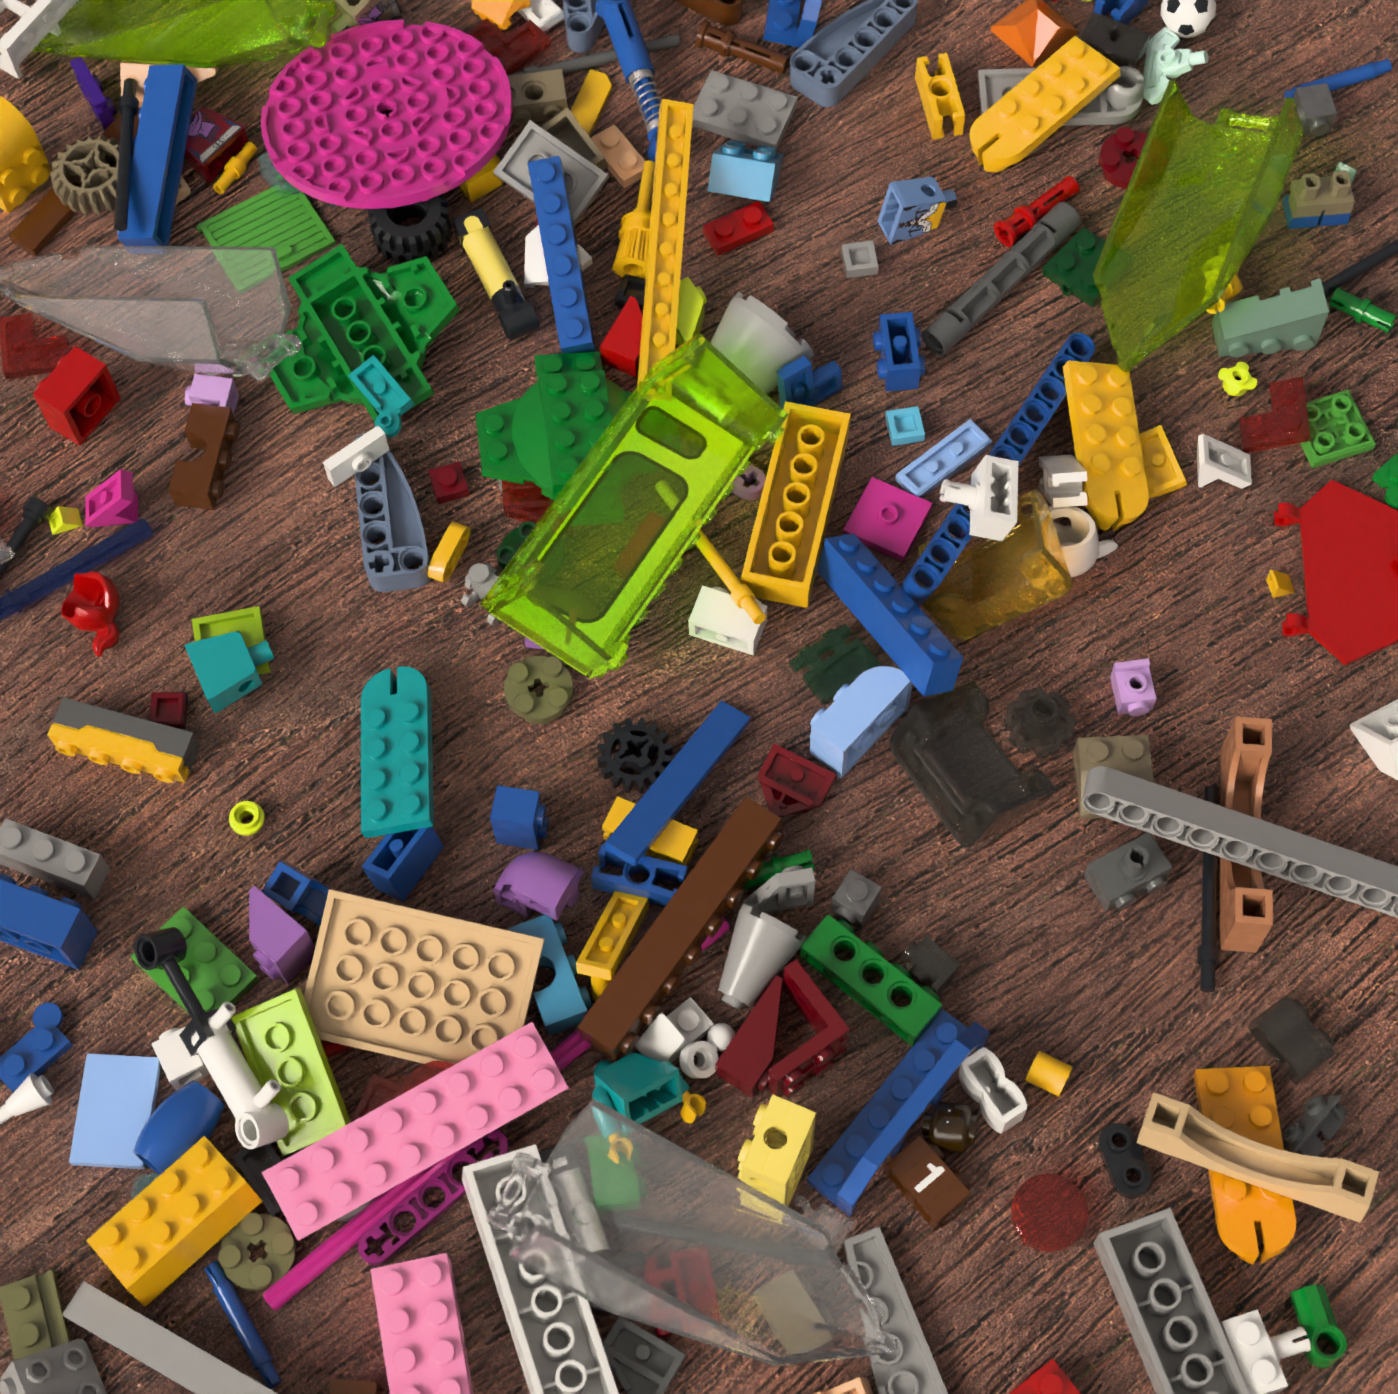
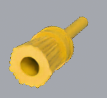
(635, 229)

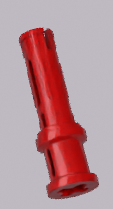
(1027, 216)

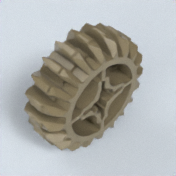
(88, 166)

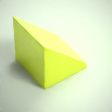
(64, 519)

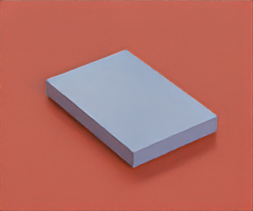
(113, 1108)

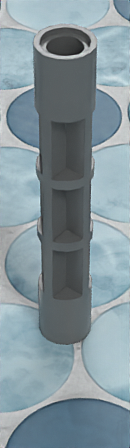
(1001, 279)

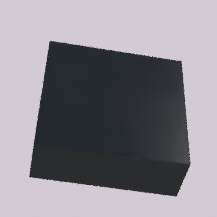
(632, 287)

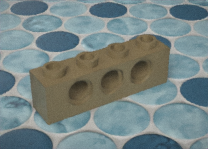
(537, 96)

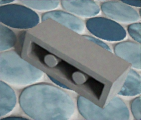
(52, 859)

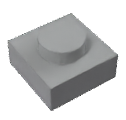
(859, 259)

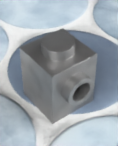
(1315, 109)
(855, 899)

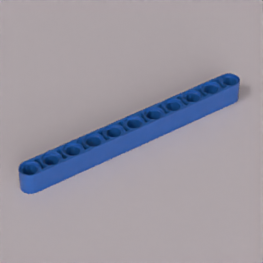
(1012, 445)

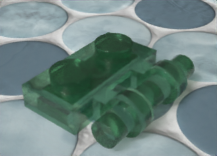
(839, 669)

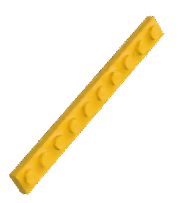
(666, 233)

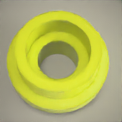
(243, 809)

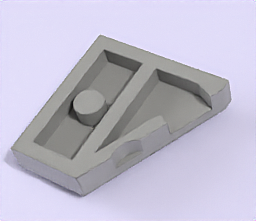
(784, 891)

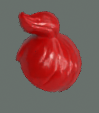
(93, 608)

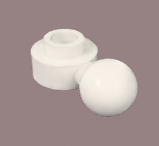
(706, 1052)

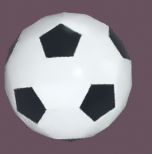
(1188, 17)

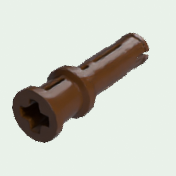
(729, 44)

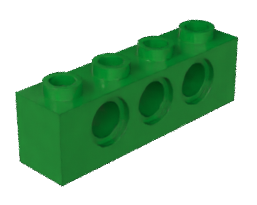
(905, 1022)

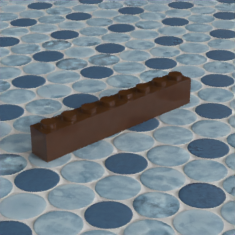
(681, 929)

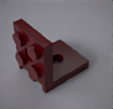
(820, 1051)

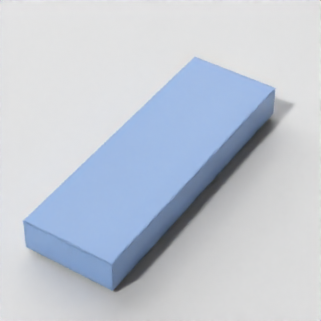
(943, 459)

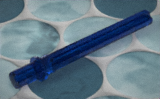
(81, 563)

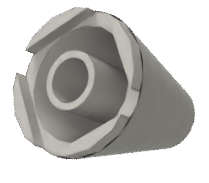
(756, 955)

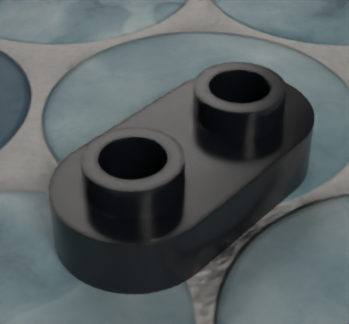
(1124, 1159)

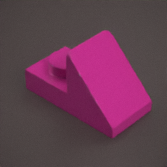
(112, 502)

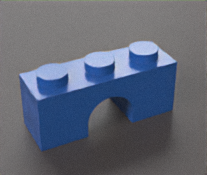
(297, 891)

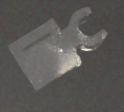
(835, 1222)

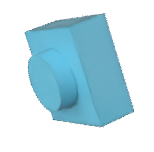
(904, 426)

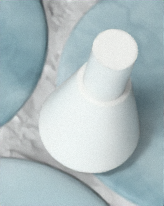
(29, 1096)

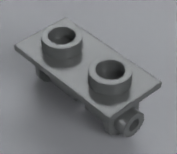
(1321, 1116)

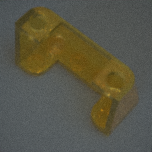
(1003, 577)

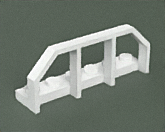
(29, 30)

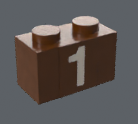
(928, 1181)

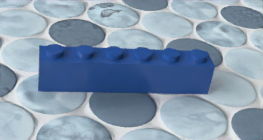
(159, 154)
(561, 256)
(889, 615)

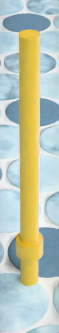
(740, 593)

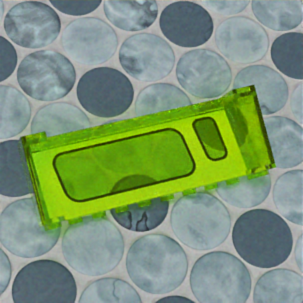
(634, 508)

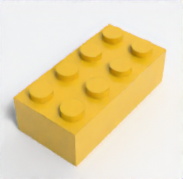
(174, 1221)

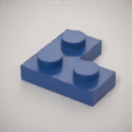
(807, 387)

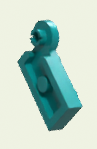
(383, 394)

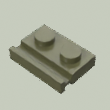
(34, 1314)

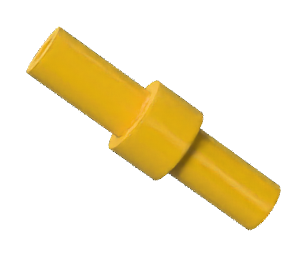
(235, 168)

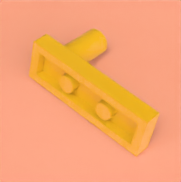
(611, 939)

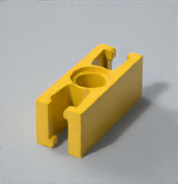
(939, 96)
(673, 845)

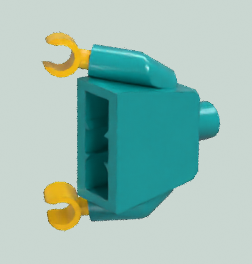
(644, 1088)

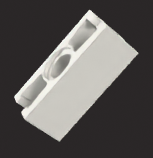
(1062, 481)

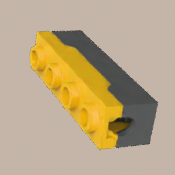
(123, 741)

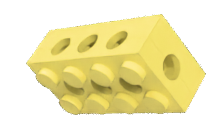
(779, 1149)

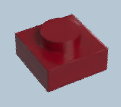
(448, 482)

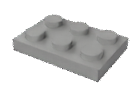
(743, 110)
(534, 144)

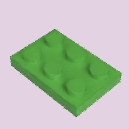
(208, 966)

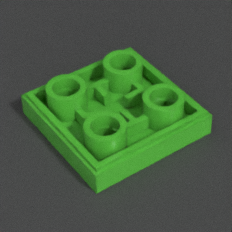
(1336, 430)

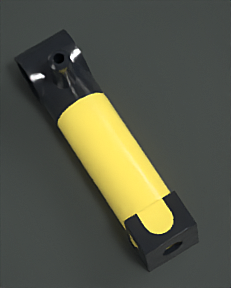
(476, 240)

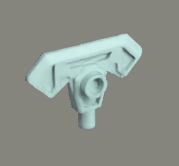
(1165, 63)

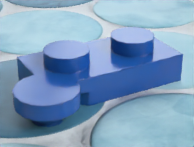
(36, 1049)

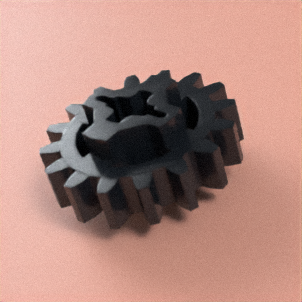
(636, 740)

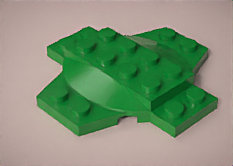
(356, 315)
(551, 425)

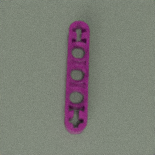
(415, 1203)

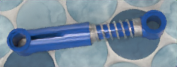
(634, 62)

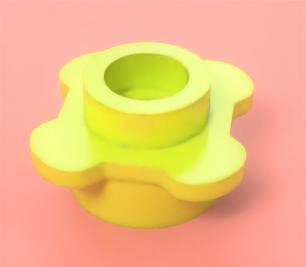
(1237, 387)

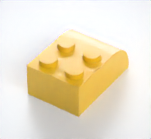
(21, 158)

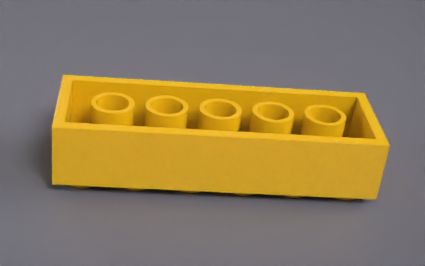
(796, 504)

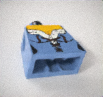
(913, 208)

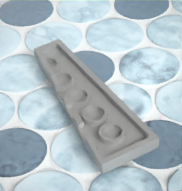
(911, 1365)

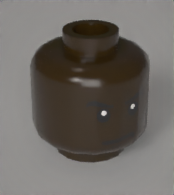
(950, 1126)

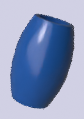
(178, 1125)

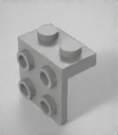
(54, 1371)

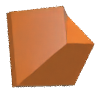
(1034, 31)

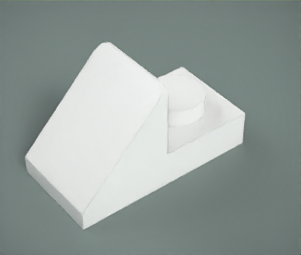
(1222, 462)
(671, 1033)

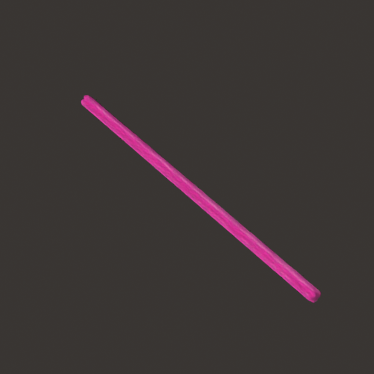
(353, 1230)

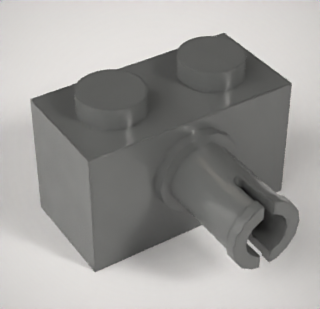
(1128, 872)

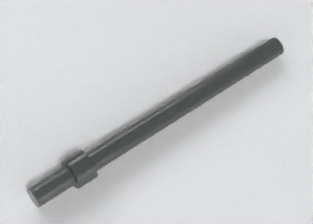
(601, 58)

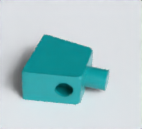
(227, 667)

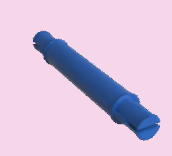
(1349, 77)
(243, 1325)

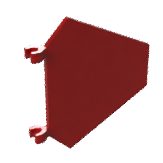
(1346, 571)

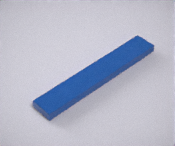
(677, 783)

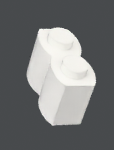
(999, 1098)

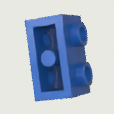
(898, 347)

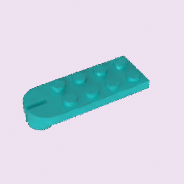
(396, 753)

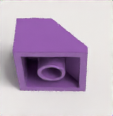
(278, 939)

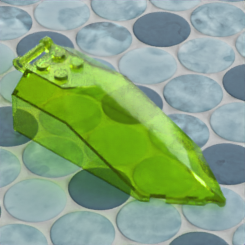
(189, 30)
(1189, 219)

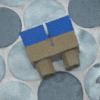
(1319, 200)

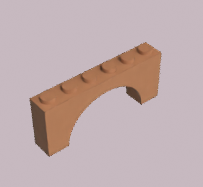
(1244, 901)

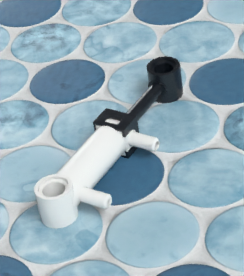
(210, 1036)

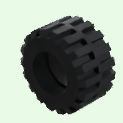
(414, 241)

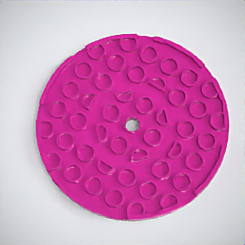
(444, 125)

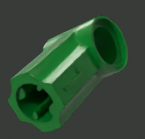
(1318, 1321)

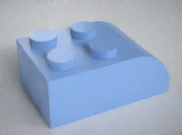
(858, 717)

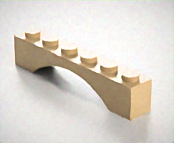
(1317, 1181)

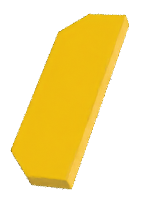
(591, 99)

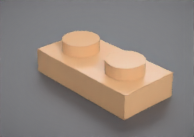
(620, 155)

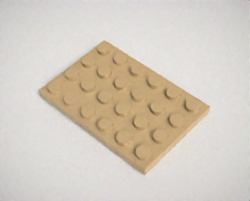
(417, 980)

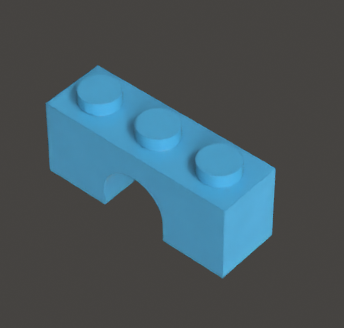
(561, 1003)

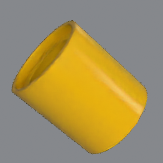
(1048, 1073)

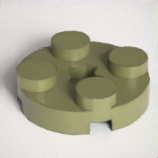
(537, 670)
(252, 1231)

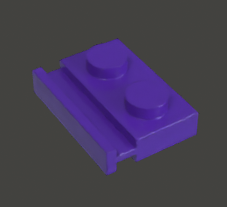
(92, 90)

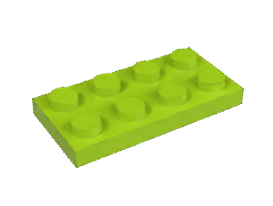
(286, 1048)

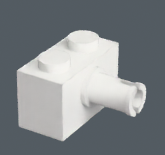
(989, 497)
(1259, 1353)

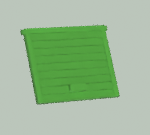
(274, 222)

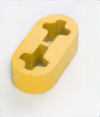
(449, 552)

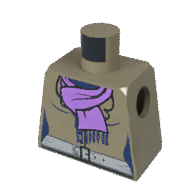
(365, 11)

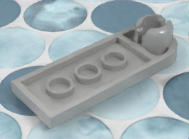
(1114, 105)

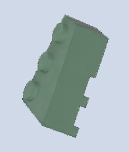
(1271, 324)

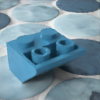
(745, 171)

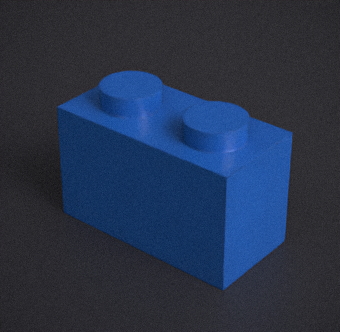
(519, 817)
(402, 861)

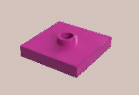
(888, 519)

